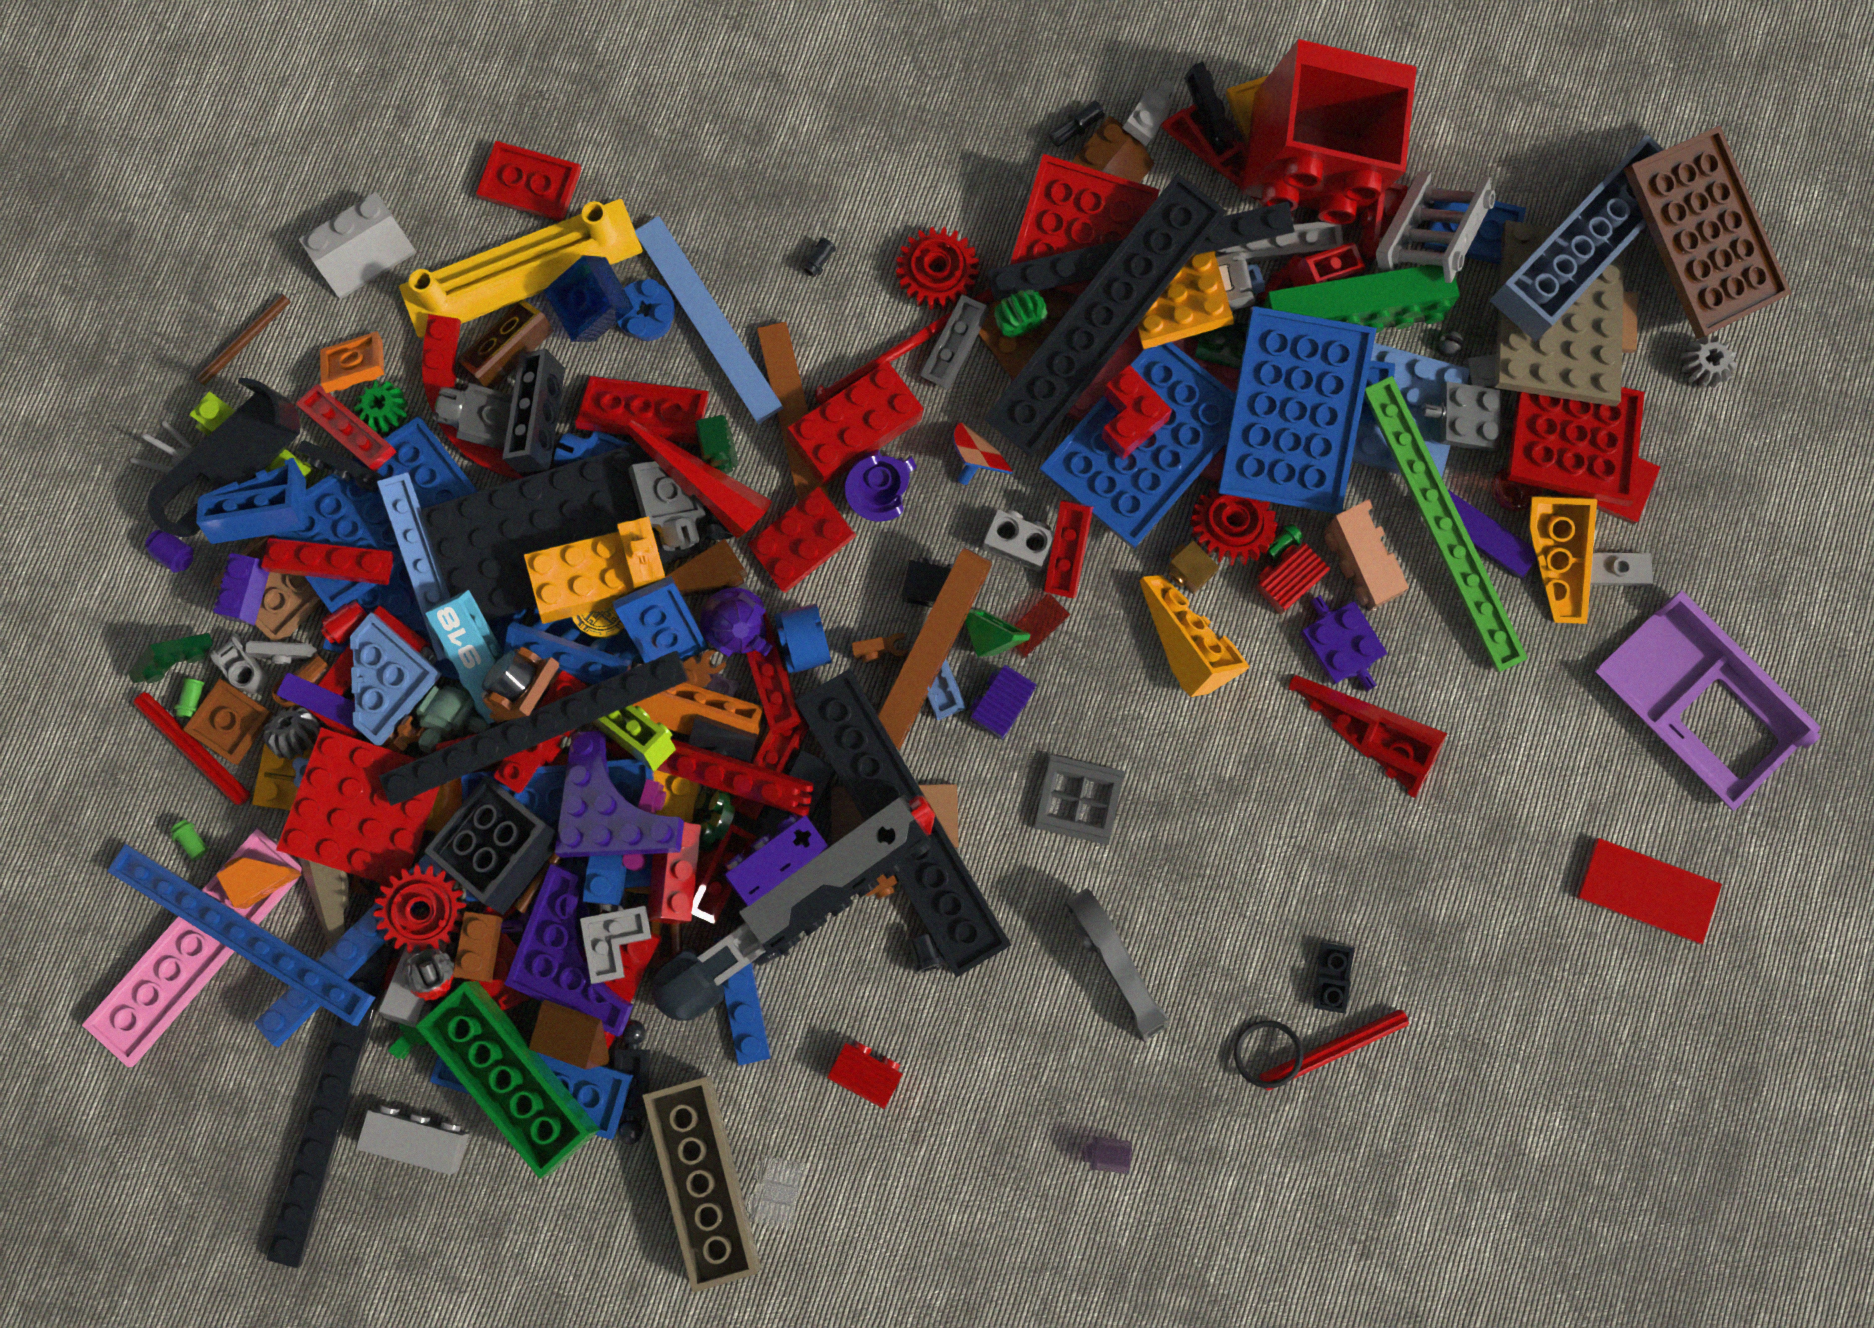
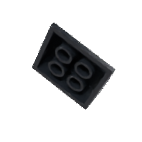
(493, 845)

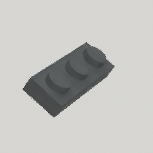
(955, 342)

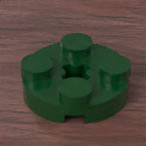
(714, 816)

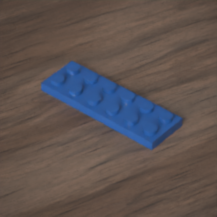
(598, 1090)

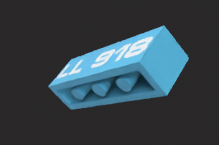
(466, 643)

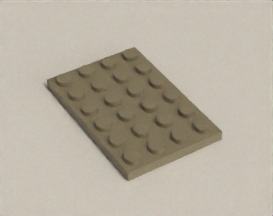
(1581, 350)

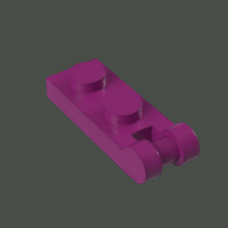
(651, 801)

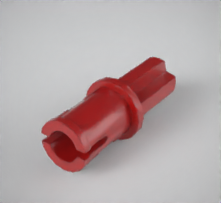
(1280, 280)

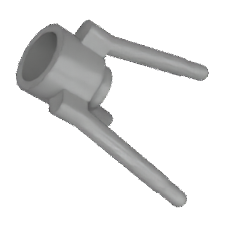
(178, 455)

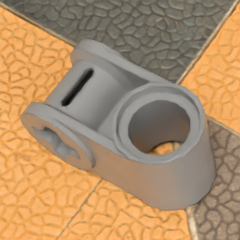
(236, 664)

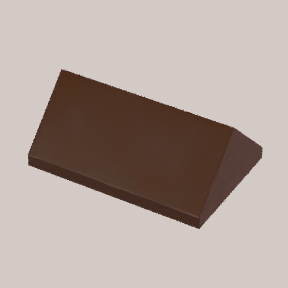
(500, 346)

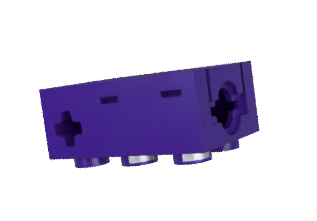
(773, 859)

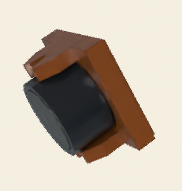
(518, 678)

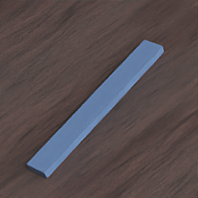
(709, 320)

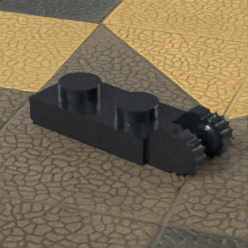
(1209, 106)

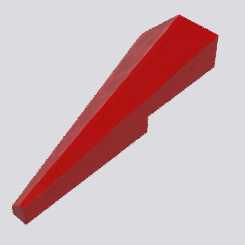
(725, 497)
(1395, 742)

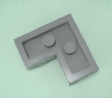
(603, 936)

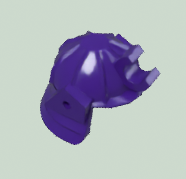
(877, 485)
(735, 622)

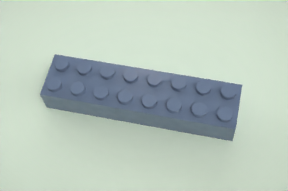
(1576, 251)

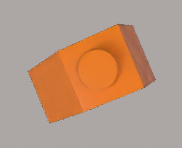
(252, 880)

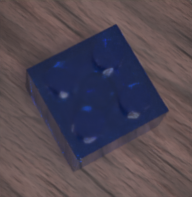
(588, 298)

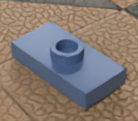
(945, 694)

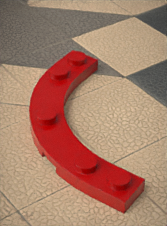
(438, 372)

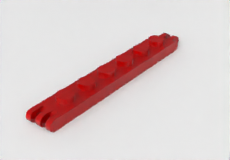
(732, 776)

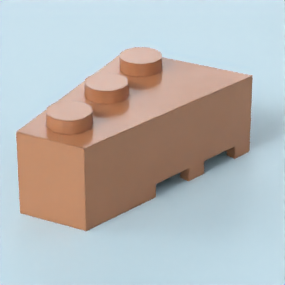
(1365, 556)

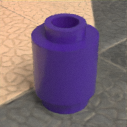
(169, 551)

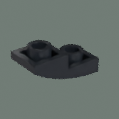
(1333, 976)

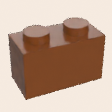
(478, 947)

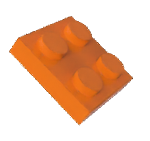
(351, 362)

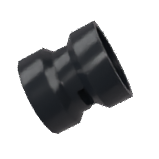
(715, 529)

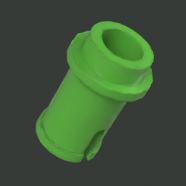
(189, 698)
(189, 839)

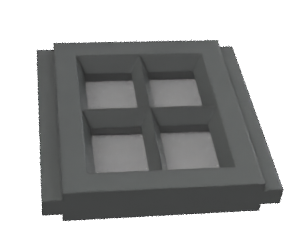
(1079, 799)

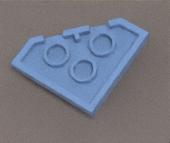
(386, 678)

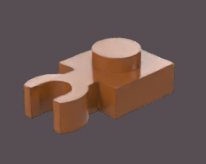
(698, 671)

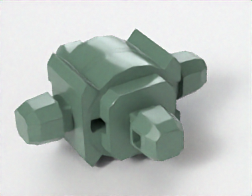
(447, 716)

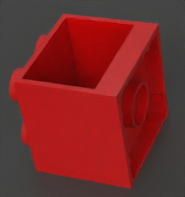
(1329, 131)

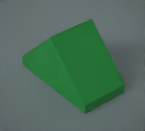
(992, 634)

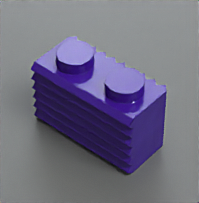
(241, 589)
(1002, 701)

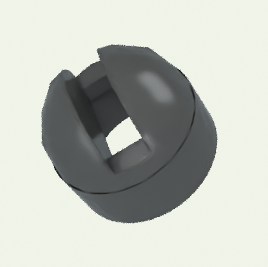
(1450, 348)

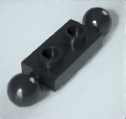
(635, 1062)

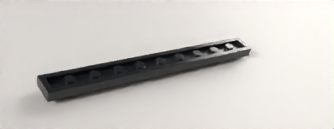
(1087, 262)
(534, 729)
(326, 1120)

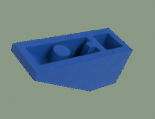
(605, 880)

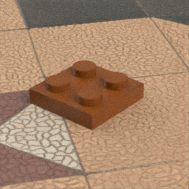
(228, 721)

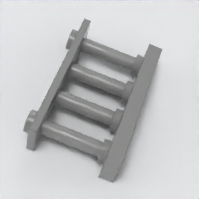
(1414, 211)

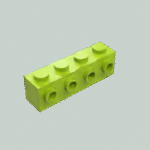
(213, 412)
(638, 735)

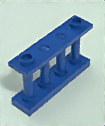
(583, 662)

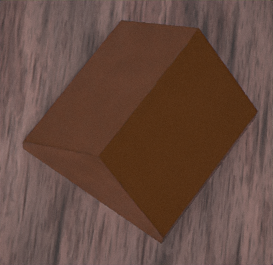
(569, 1036)

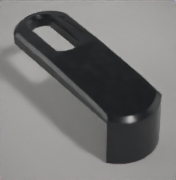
(230, 453)

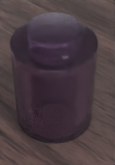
(1108, 1154)

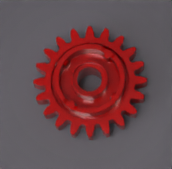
(934, 250)
(1249, 538)
(419, 887)

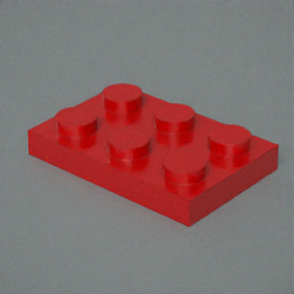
(529, 181)
(802, 539)

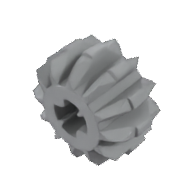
(1707, 373)

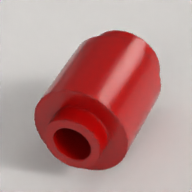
(343, 622)

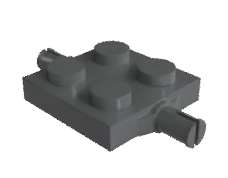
(1469, 416)

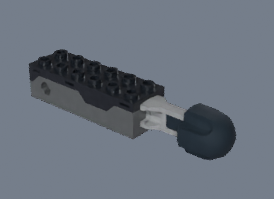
(692, 981)

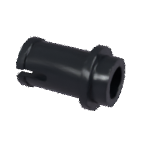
(818, 257)

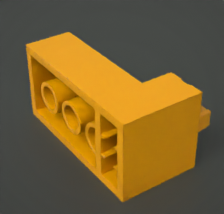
(594, 571)

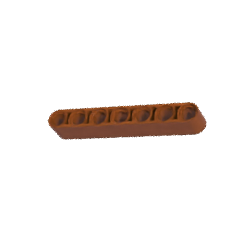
(933, 644)

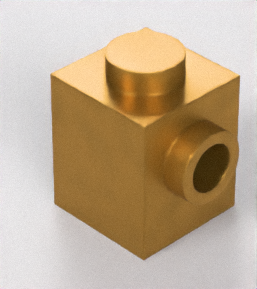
(1191, 566)

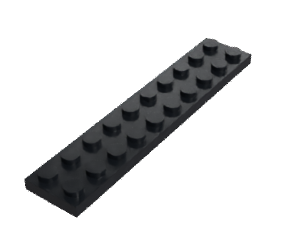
(1105, 315)
(874, 779)

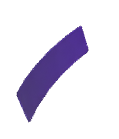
(318, 700)

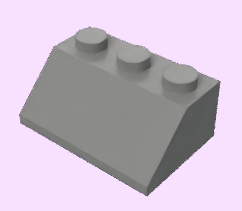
(357, 245)

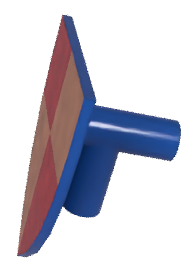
(976, 453)

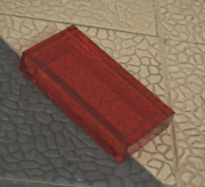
(1041, 623)

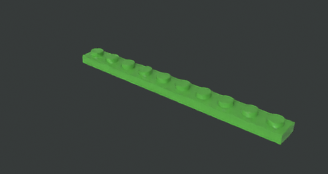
(1444, 524)

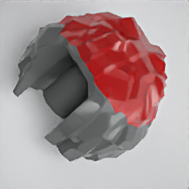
(428, 974)

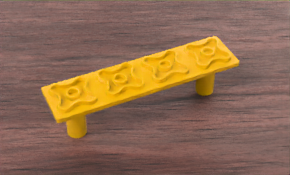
(520, 266)

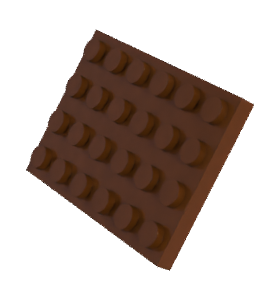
(1707, 231)

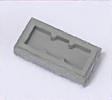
(1621, 569)
(280, 652)

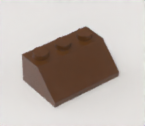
(1115, 153)

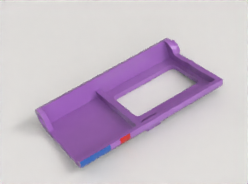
(1673, 663)

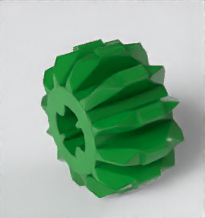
(1020, 313)
(373, 398)

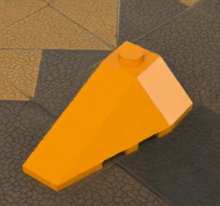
(1563, 544)
(1193, 650)

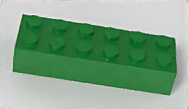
(1374, 300)
(507, 1078)

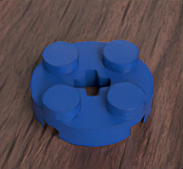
(659, 321)

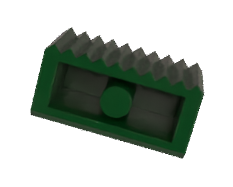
(717, 443)

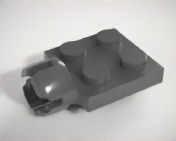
(477, 414)
(666, 505)

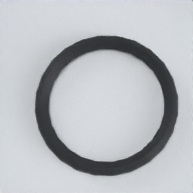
(1270, 1084)

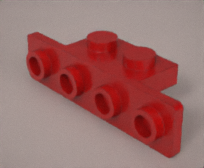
(1377, 220)
(519, 768)

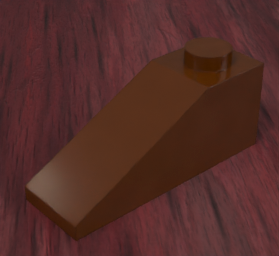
(710, 572)

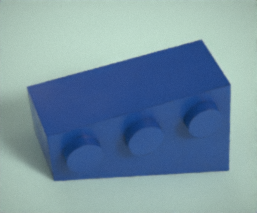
(255, 508)

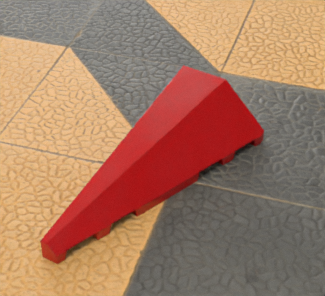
(1189, 131)

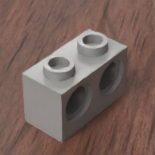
(1015, 548)

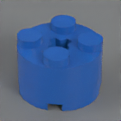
(802, 638)

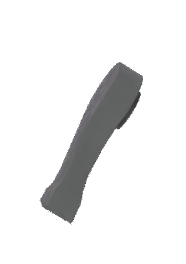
(1100, 935)

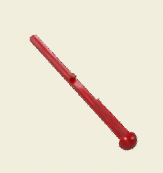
(823, 395)

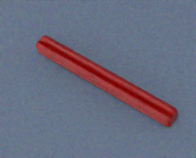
(191, 748)
(1340, 1046)

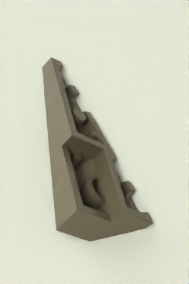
(329, 894)

